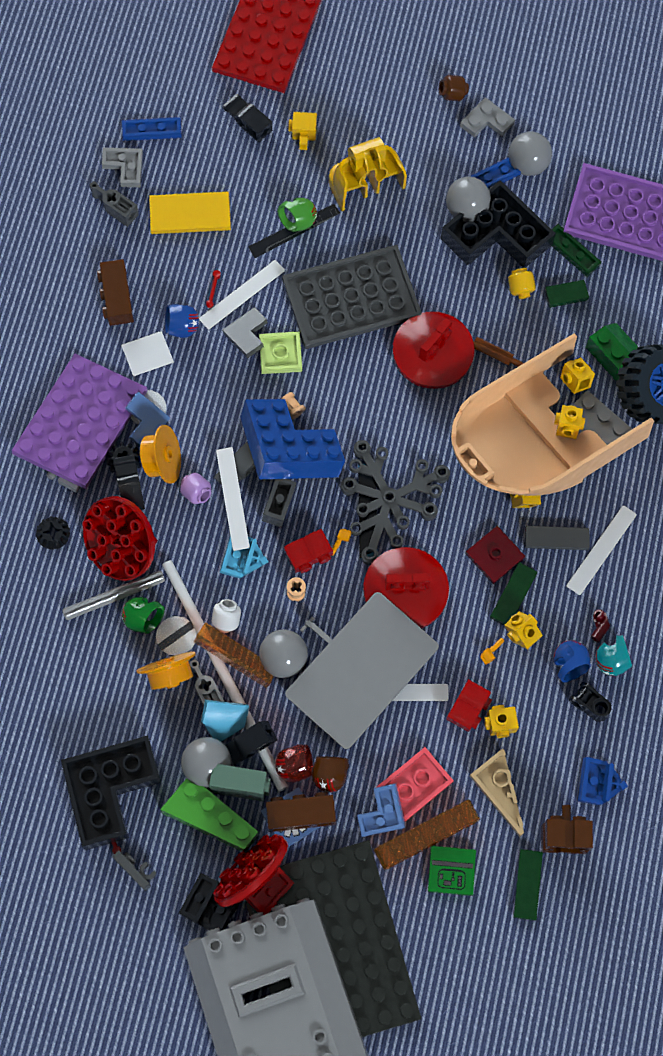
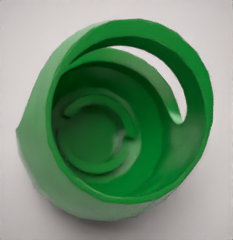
(136, 613)

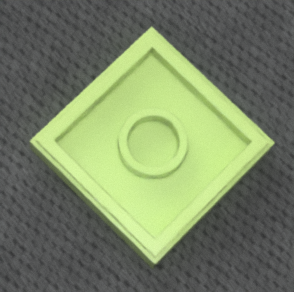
(280, 352)

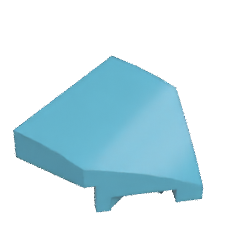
(242, 561)
(223, 718)

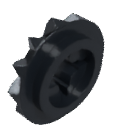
(61, 536)

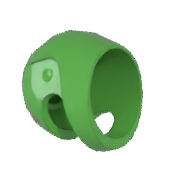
(302, 211)

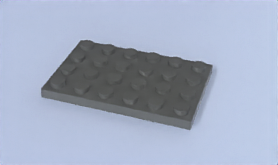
(351, 296)

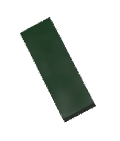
(575, 252)
(513, 593)
(527, 885)

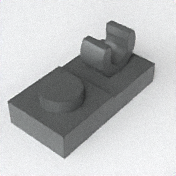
(140, 877)

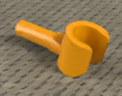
(344, 535)
(487, 655)

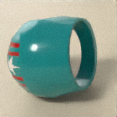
(613, 659)

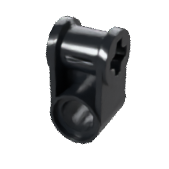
(590, 701)

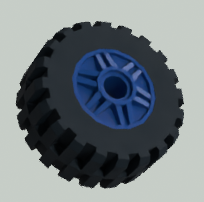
(642, 383)

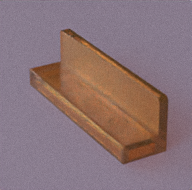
(233, 654)

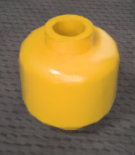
(521, 283)

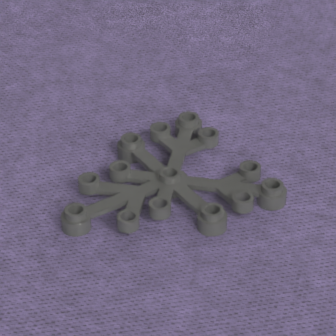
(381, 520)

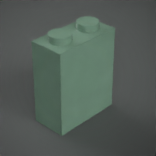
(239, 782)

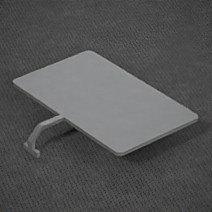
(361, 669)

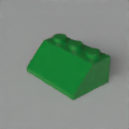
(610, 347)

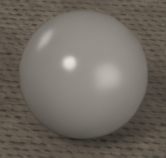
(530, 153)
(469, 197)
(283, 653)
(202, 757)

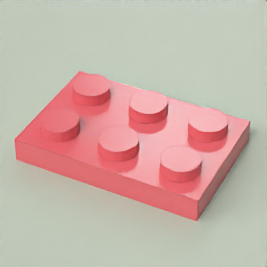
(418, 782)

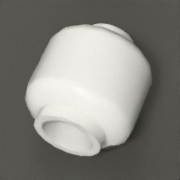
(226, 616)

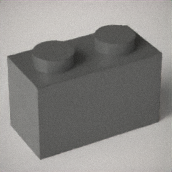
(279, 502)

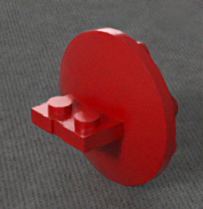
(433, 350)
(118, 538)
(411, 582)
(258, 876)

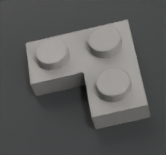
(487, 114)
(127, 160)

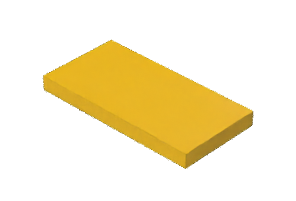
(189, 212)

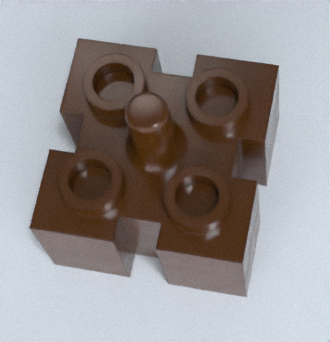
(566, 835)

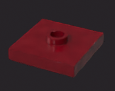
(495, 554)

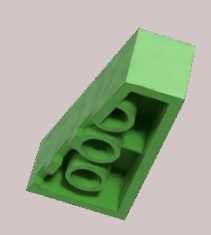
(209, 815)

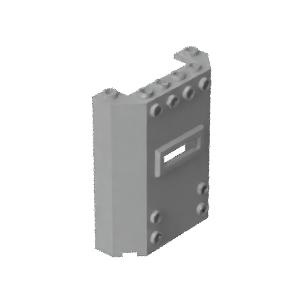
(299, 1021)

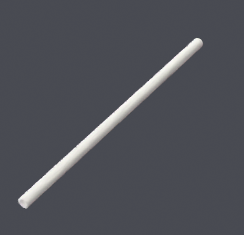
(220, 667)

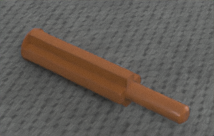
(495, 352)

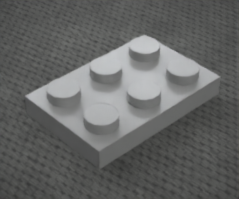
(600, 418)

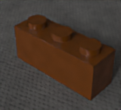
(115, 292)
(300, 812)

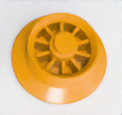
(161, 454)
(168, 671)

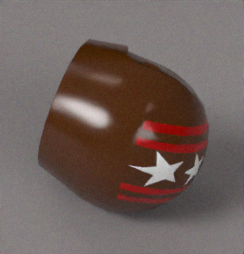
(330, 773)

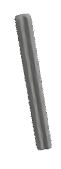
(113, 595)

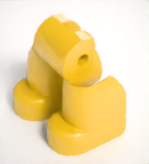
(364, 159)

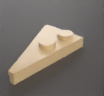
(496, 784)

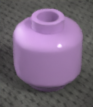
(195, 488)

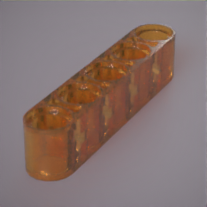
(426, 834)

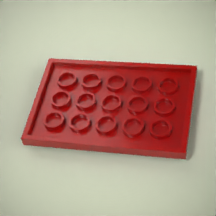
(266, 41)

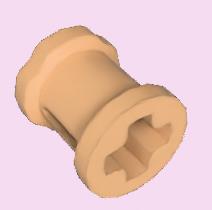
(294, 407)
(297, 583)

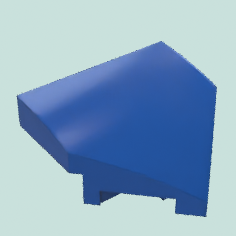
(599, 782)

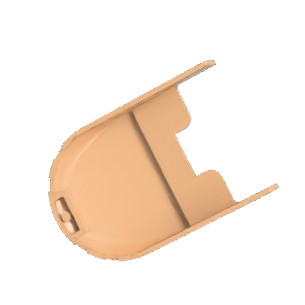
(510, 438)

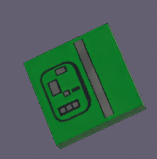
(451, 870)

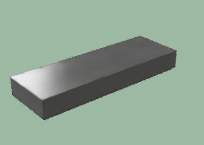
(557, 538)

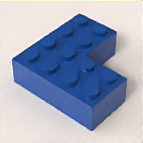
(287, 452)

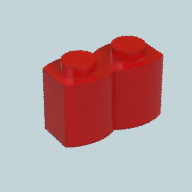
(308, 551)
(469, 705)

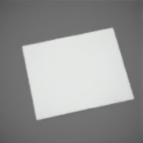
(147, 353)

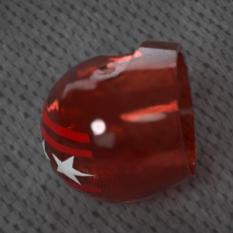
(294, 763)

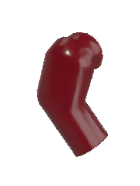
(602, 625)

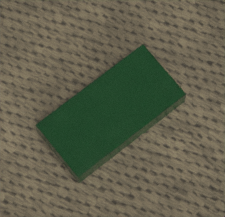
(566, 293)

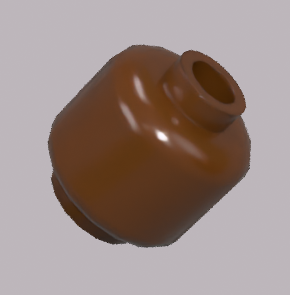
(453, 88)

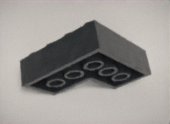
(505, 222)
(96, 782)

